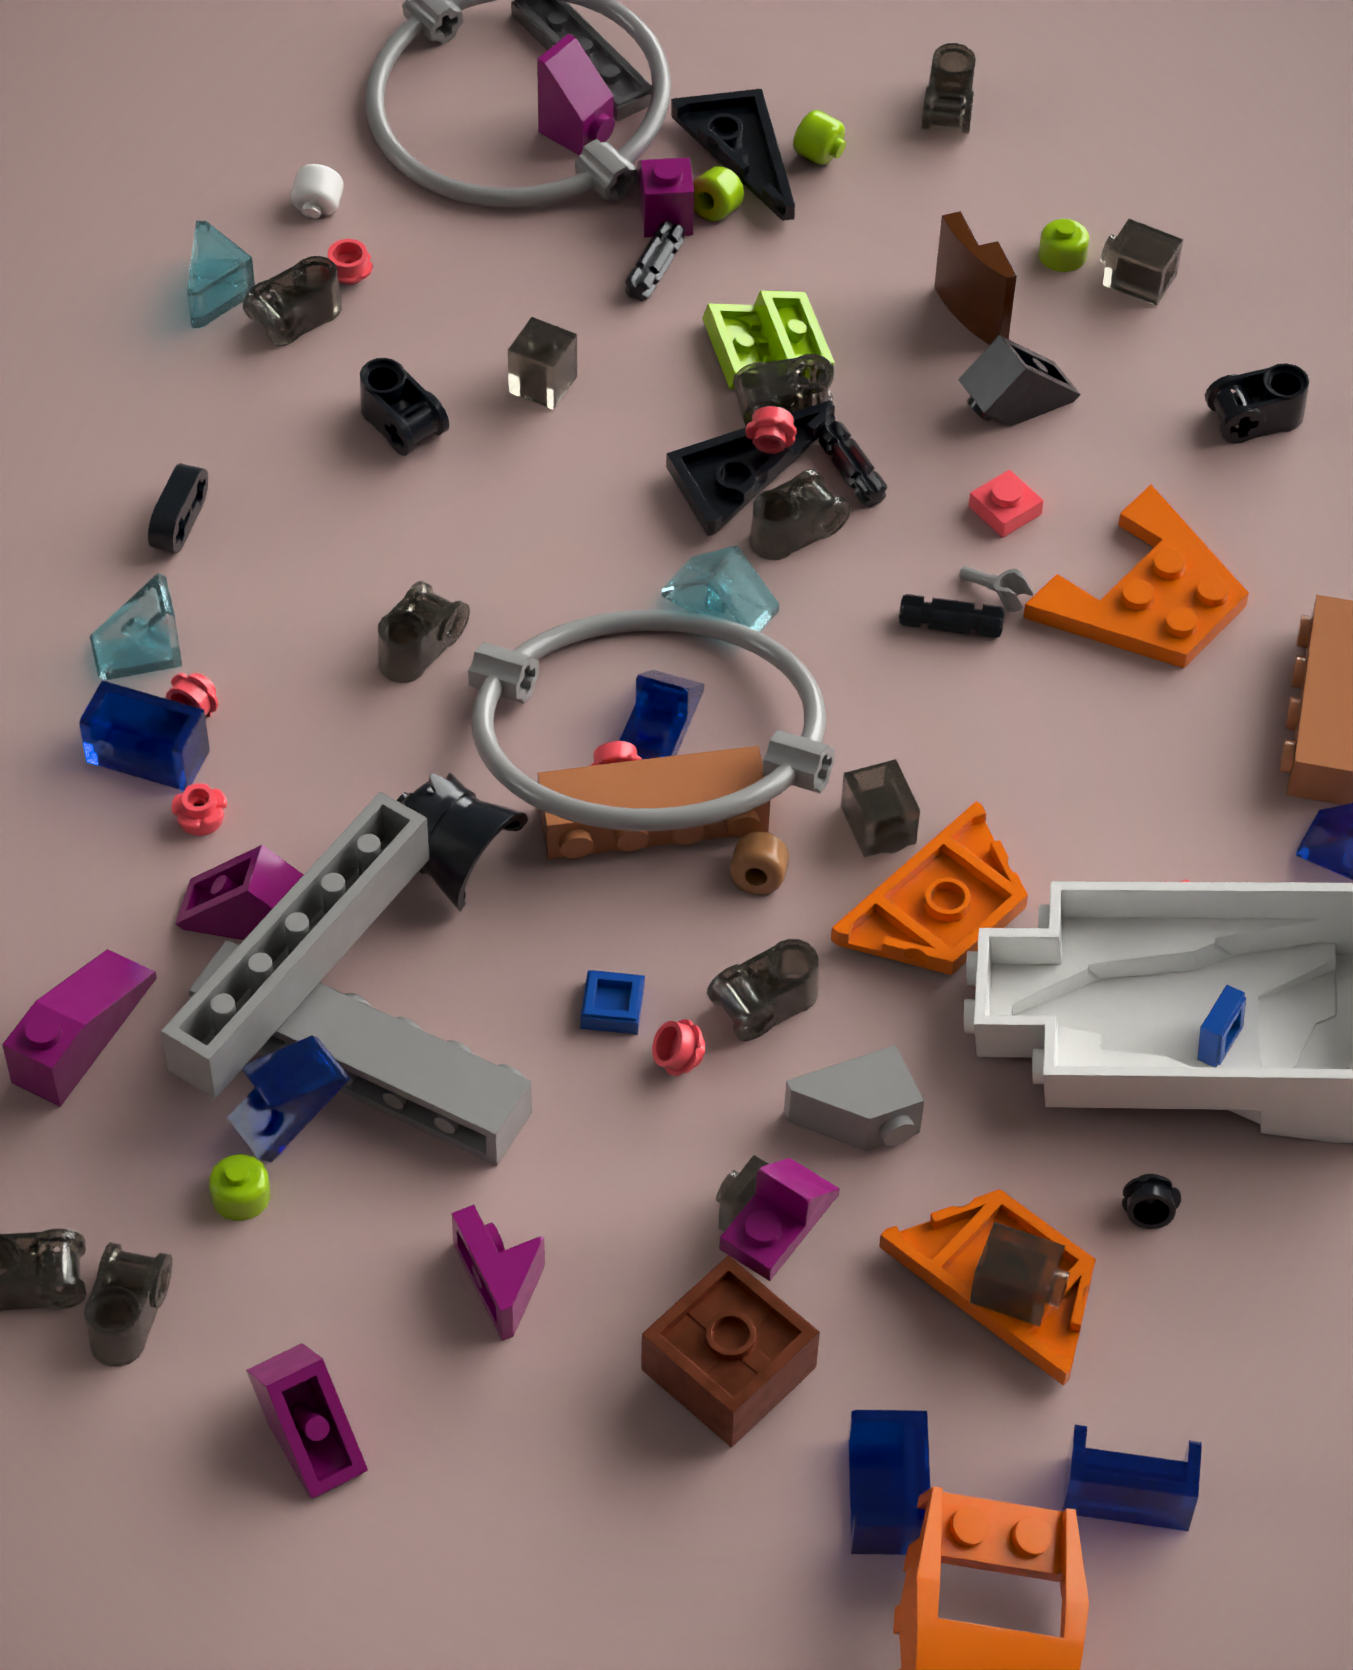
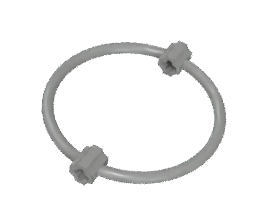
(599, 164)
(788, 760)

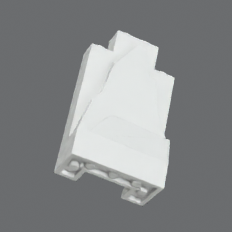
(1128, 973)

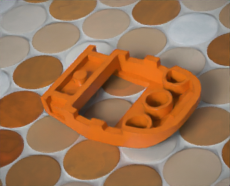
(1000, 1540)

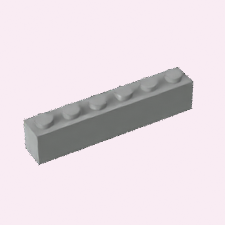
(295, 945)
(407, 1070)

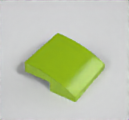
(771, 330)

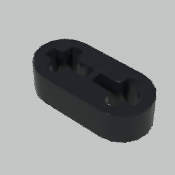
(178, 508)

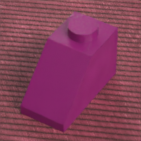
(572, 97)
(666, 193)
(236, 894)
(307, 1419)

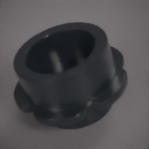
(1150, 1201)

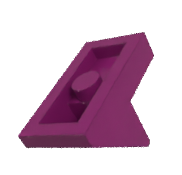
(778, 1216)
(500, 1276)

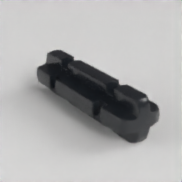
(654, 260)
(852, 463)
(951, 615)

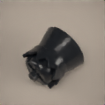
(457, 830)

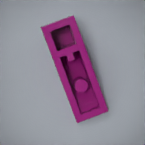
(73, 1025)

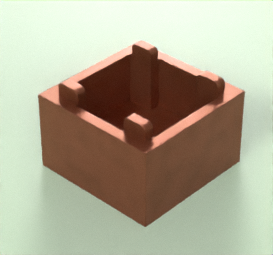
(729, 1350)

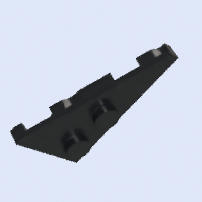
(742, 138)
(729, 470)

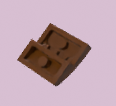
(974, 280)

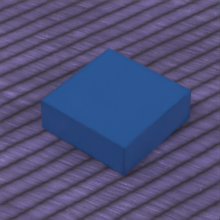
(612, 1002)
(1222, 1026)

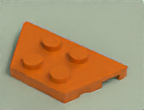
(938, 900)
(946, 1257)

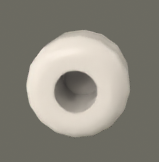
(316, 190)

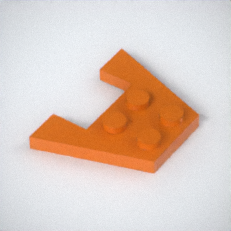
(1164, 605)

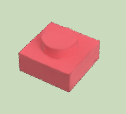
(1005, 503)

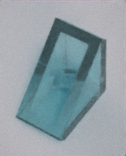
(217, 276)
(723, 587)
(139, 635)

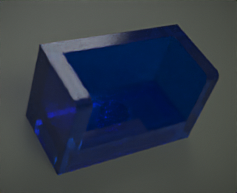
(144, 735)
(885, 1479)
(1131, 1485)

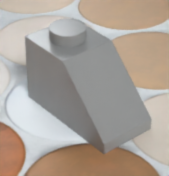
(858, 1101)

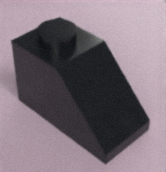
(1015, 383)

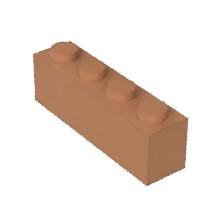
(1322, 716)
(653, 784)

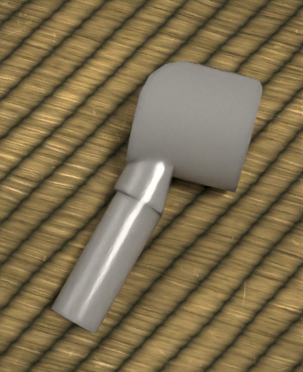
(1006, 585)

